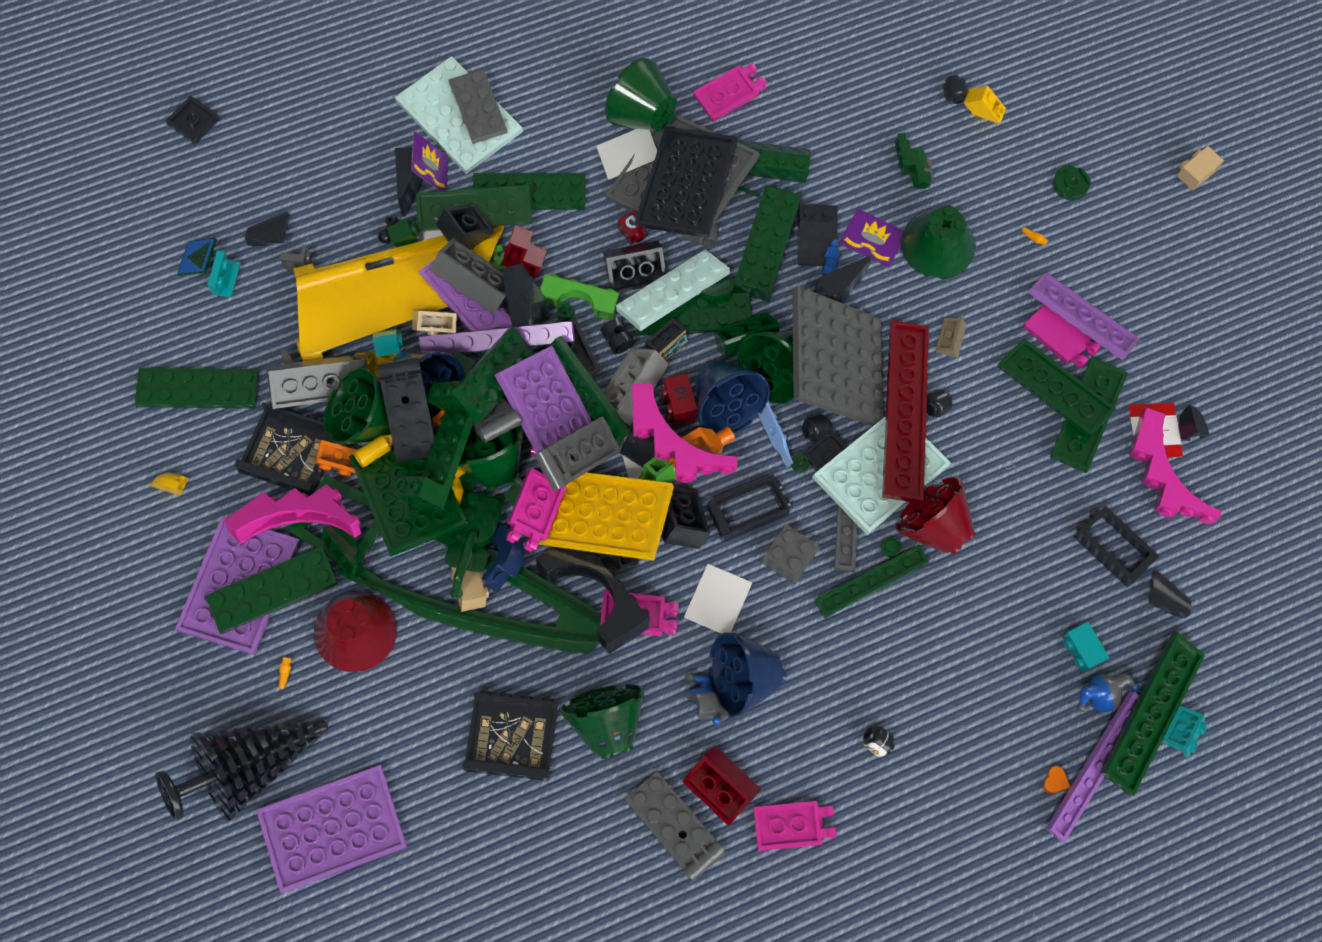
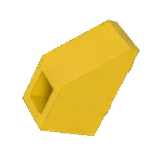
(985, 104)

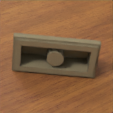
(951, 337)

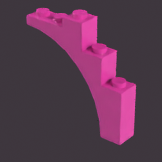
(668, 445)
(1158, 473)
(267, 513)

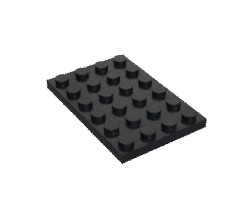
(686, 182)

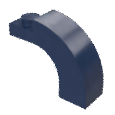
(508, 560)

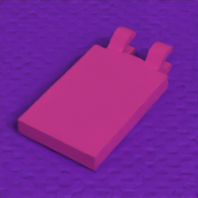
(729, 91)
(1061, 337)
(534, 510)
(656, 608)
(791, 825)

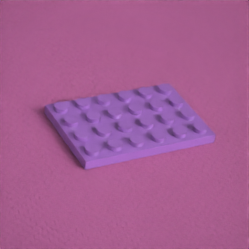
(543, 398)
(224, 565)
(331, 829)

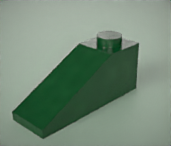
(342, 548)

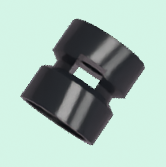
(617, 335)

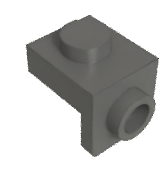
(292, 261)

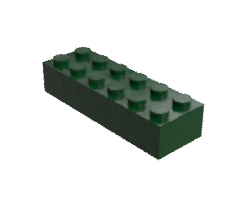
(767, 243)

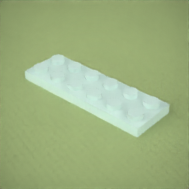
(672, 289)

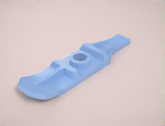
(775, 434)

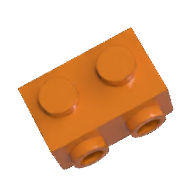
(335, 457)

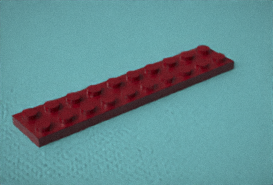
(906, 412)

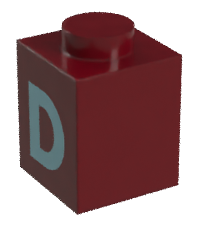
(629, 230)

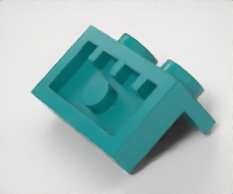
(223, 275)
(1185, 730)

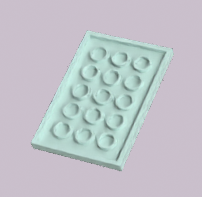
(437, 113)
(856, 478)

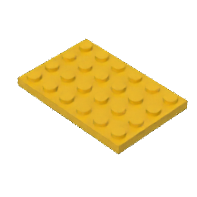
(611, 516)

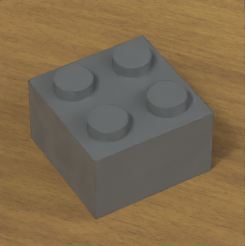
(790, 554)

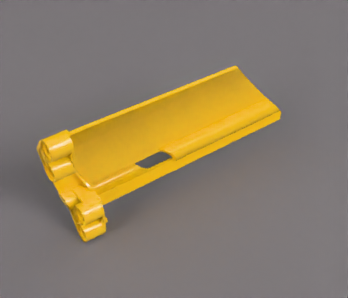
(349, 302)

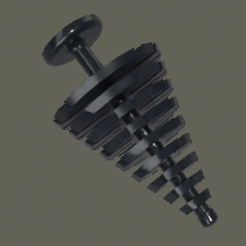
(238, 764)

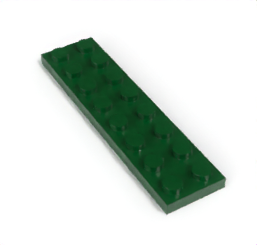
(1152, 714)

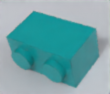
(387, 342)
(1085, 647)

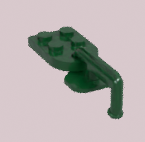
(468, 553)

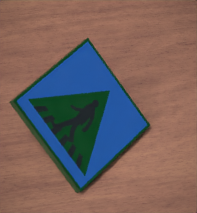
(197, 257)

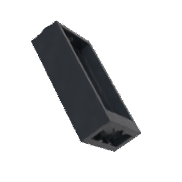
(719, 520)
(1104, 557)

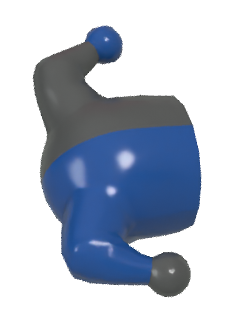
(1105, 692)
(706, 699)

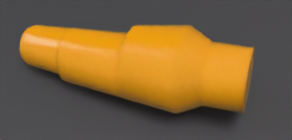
(1036, 237)
(284, 671)

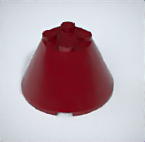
(941, 519)
(355, 631)

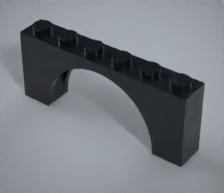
(626, 618)

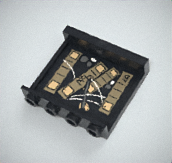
(285, 450)
(511, 736)

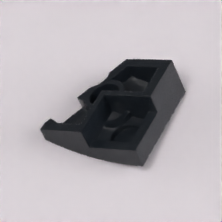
(268, 231)

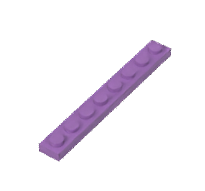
(486, 339)
(1090, 776)

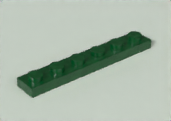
(871, 581)

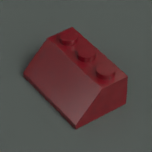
(721, 785)

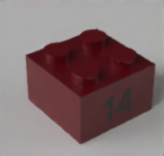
(679, 401)

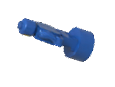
(832, 256)

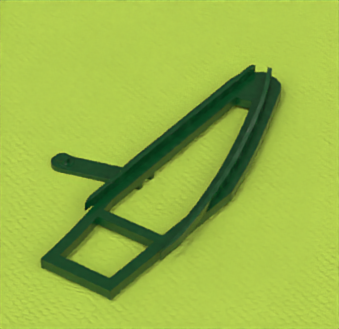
(574, 627)

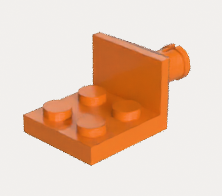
(708, 440)

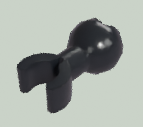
(383, 235)

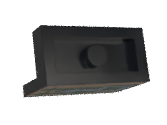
(668, 339)

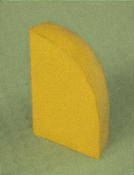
(170, 482)

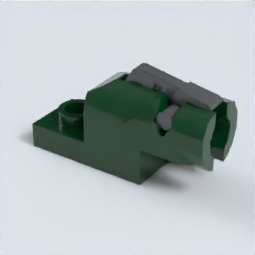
(914, 162)

